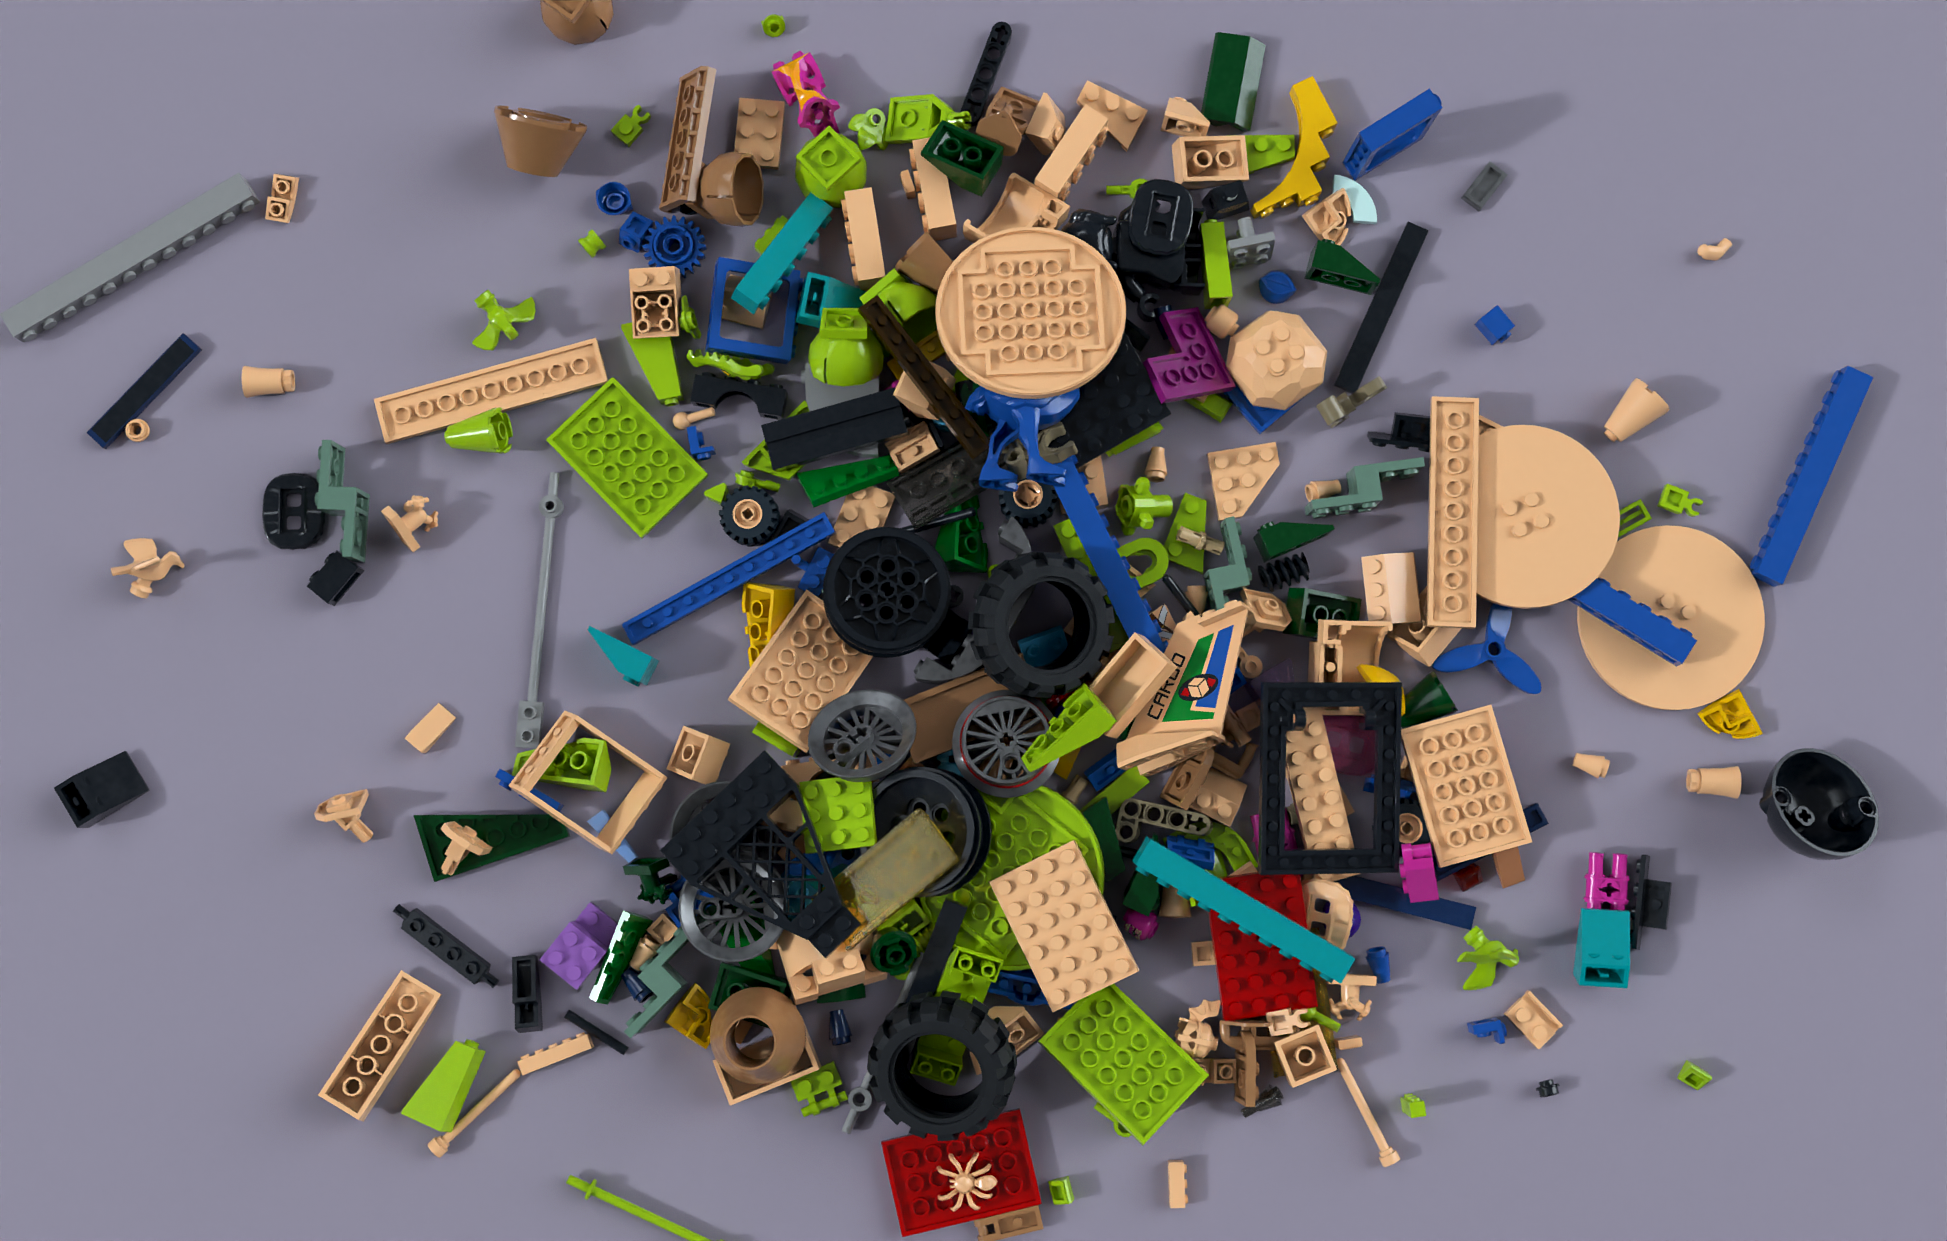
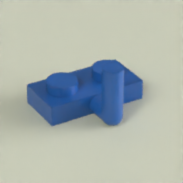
(815, 570)

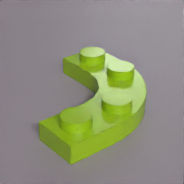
(1225, 840)

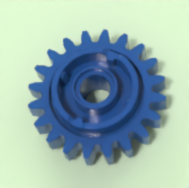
(672, 233)

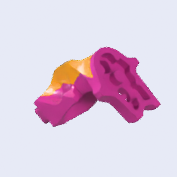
(812, 102)

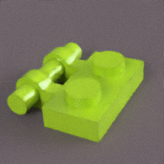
(817, 1082)

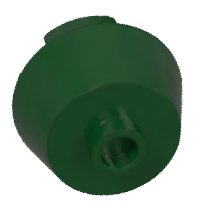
(893, 950)

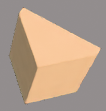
(735, 312)

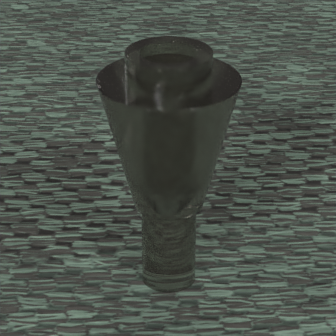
(1268, 1098)

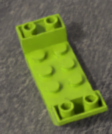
(964, 973)

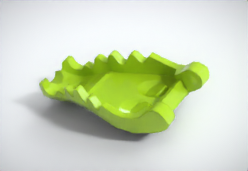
(730, 366)

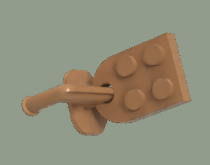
(1007, 119)
(1192, 773)
(1245, 1054)

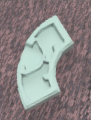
(1361, 203)

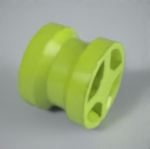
(592, 243)

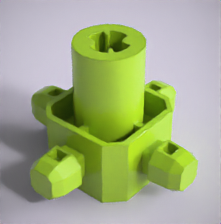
(1138, 506)

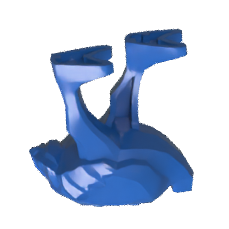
(1020, 420)

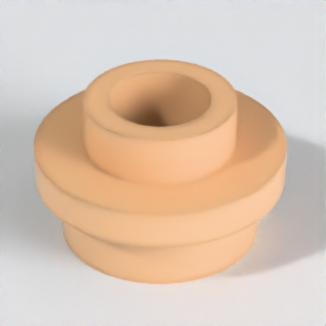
(131, 430)

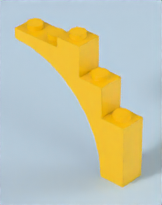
(1314, 121)

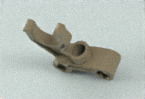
(1336, 409)
(1017, 457)

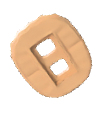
(1340, 914)

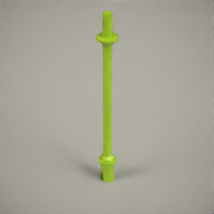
(627, 1206)

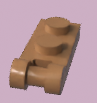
(1010, 1224)

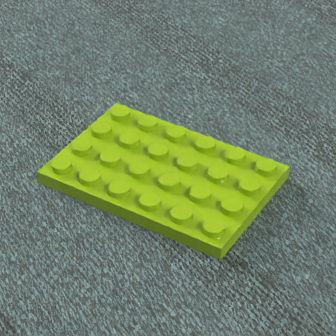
(627, 457)
(1124, 1060)

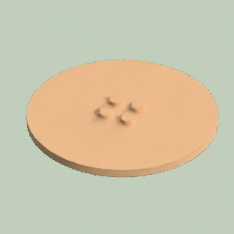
(1030, 312)
(1541, 518)
(1698, 588)

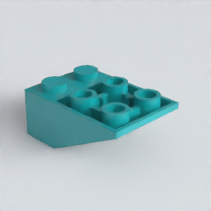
(824, 292)
(1603, 948)

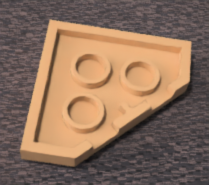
(1240, 476)

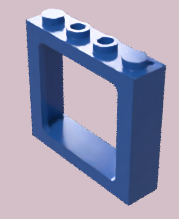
(1392, 134)
(744, 349)

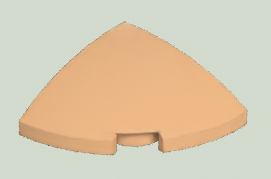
(1329, 217)

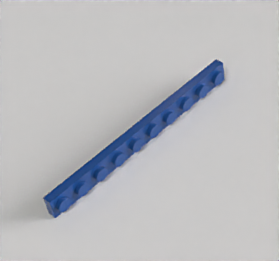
(728, 578)

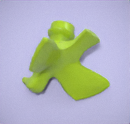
(501, 319)
(1486, 957)

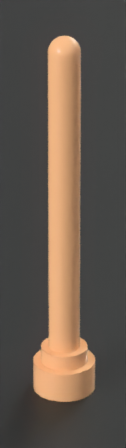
(439, 1145)
(1387, 1154)

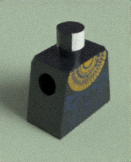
(1227, 201)

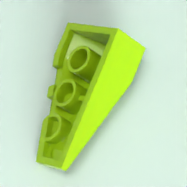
(1078, 724)
(578, 765)

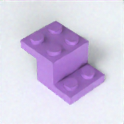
(581, 946)

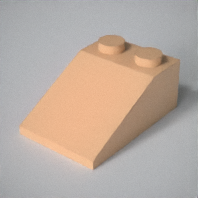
(1209, 160)

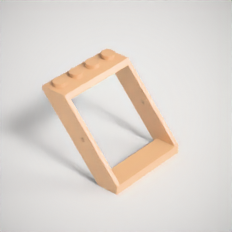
(630, 808)

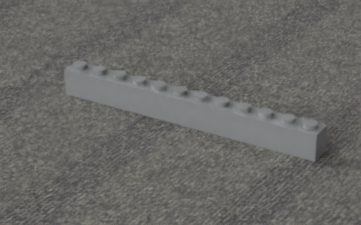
(130, 258)

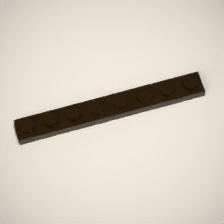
(925, 377)

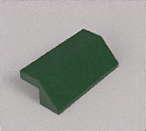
(1233, 80)

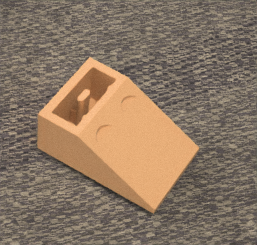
(655, 301)

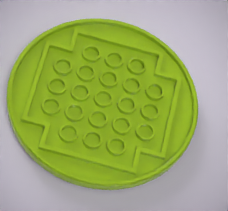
(1021, 832)

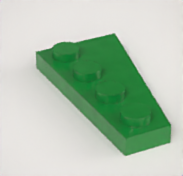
(841, 480)
(620, 952)

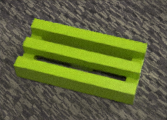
(1639, 503)

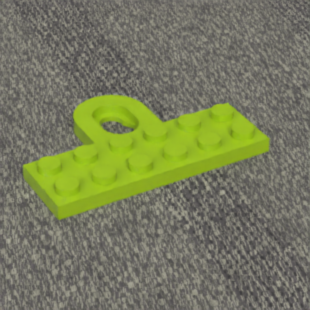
(1143, 546)

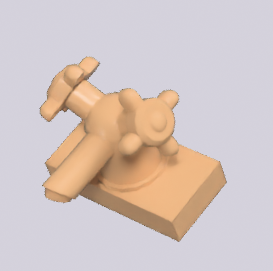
(411, 521)
(1350, 995)

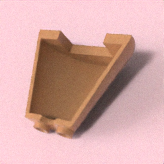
(925, 263)

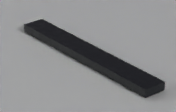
(1381, 307)
(936, 954)

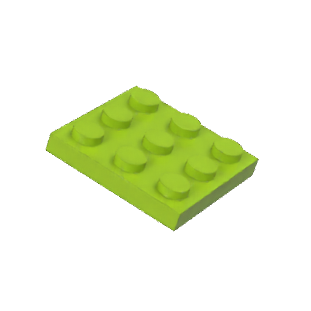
(840, 813)

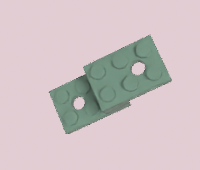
(1364, 487)
(342, 501)
(1230, 577)
(661, 980)

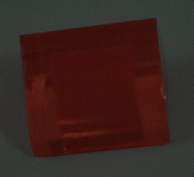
(1468, 877)

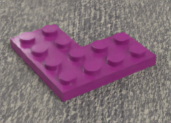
(1196, 366)

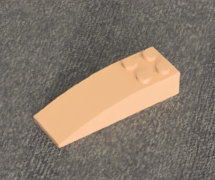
(380, 1046)

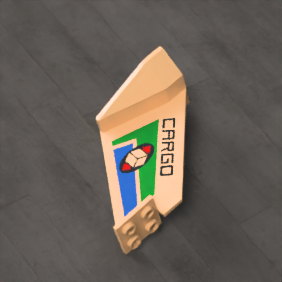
(1193, 702)

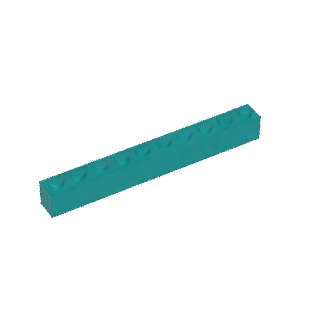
(1242, 909)

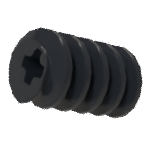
(1284, 571)

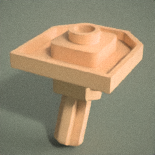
(1267, 609)
(346, 812)
(463, 841)

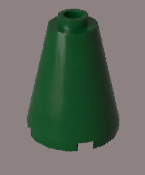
(1427, 702)

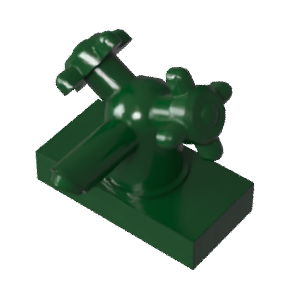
(652, 886)

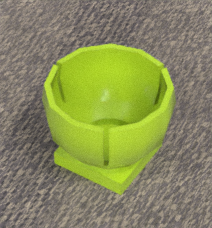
(830, 167)
(909, 303)
(848, 346)

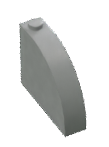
(823, 395)

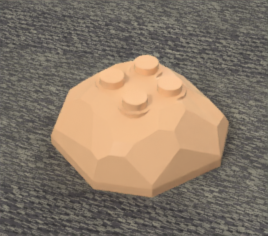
(1276, 360)

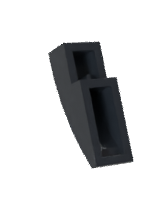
(526, 994)

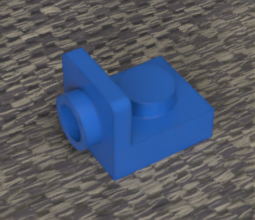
(633, 231)
(696, 440)
(1484, 1027)

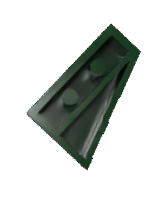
(1101, 821)

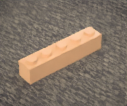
(555, 1053)

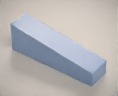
(625, 850)

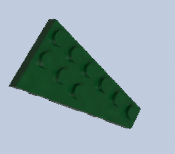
(505, 833)

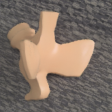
(146, 565)

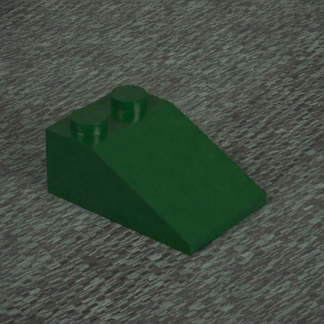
(963, 157)
(1338, 268)
(1286, 536)
(1310, 605)
(1142, 891)
(736, 978)

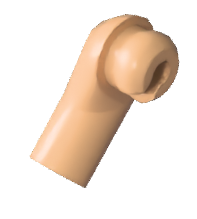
(1714, 252)

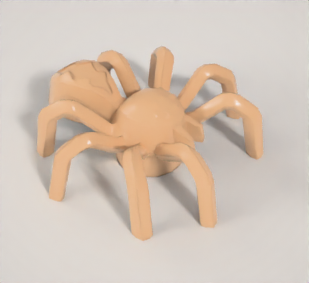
(965, 1182)

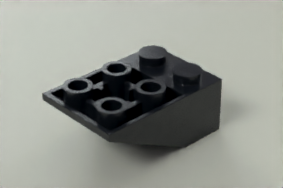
(101, 790)

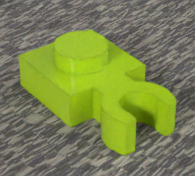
(628, 128)
(1676, 501)

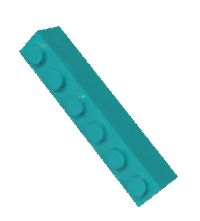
(781, 254)

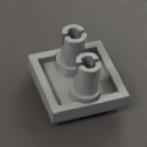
(1249, 247)

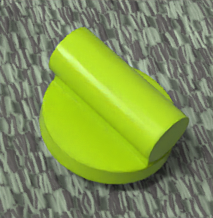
(773, 25)

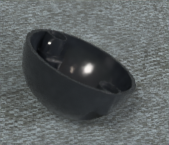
(1807, 804)

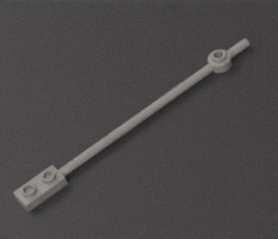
(530, 711)
(857, 1107)

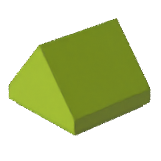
(717, 493)
(1694, 1075)
(1061, 1191)

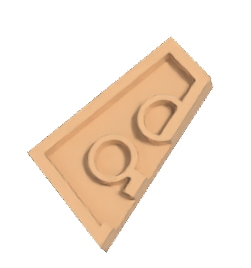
(1122, 115)

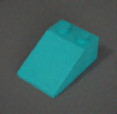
(627, 660)

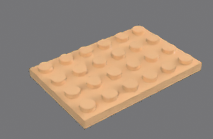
(799, 673)
(1465, 786)
(1064, 926)

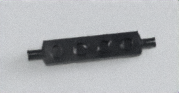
(445, 946)

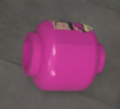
(1140, 925)

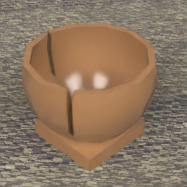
(577, 19)
(730, 190)

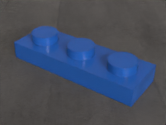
(506, 779)

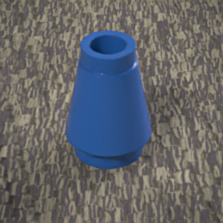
(1379, 963)

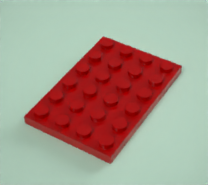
(1250, 974)
(917, 1182)

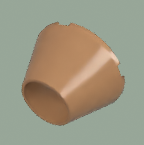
(537, 140)
(780, 1016)

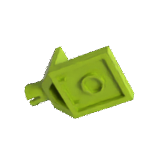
(919, 116)

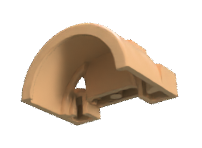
(1020, 206)
(1341, 649)
(830, 974)

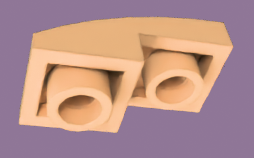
(282, 199)
(1219, 1069)

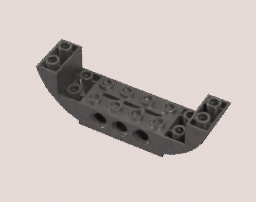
(929, 671)

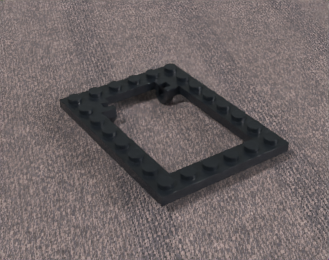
(1382, 711)

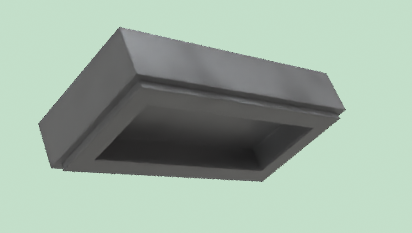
(1484, 186)

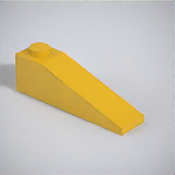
(765, 611)

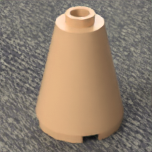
(1634, 411)

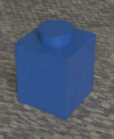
(1495, 325)

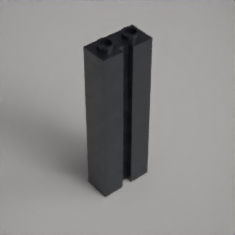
(835, 430)

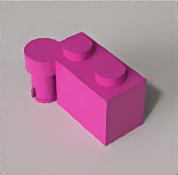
(1419, 873)

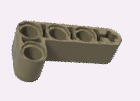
(1164, 821)

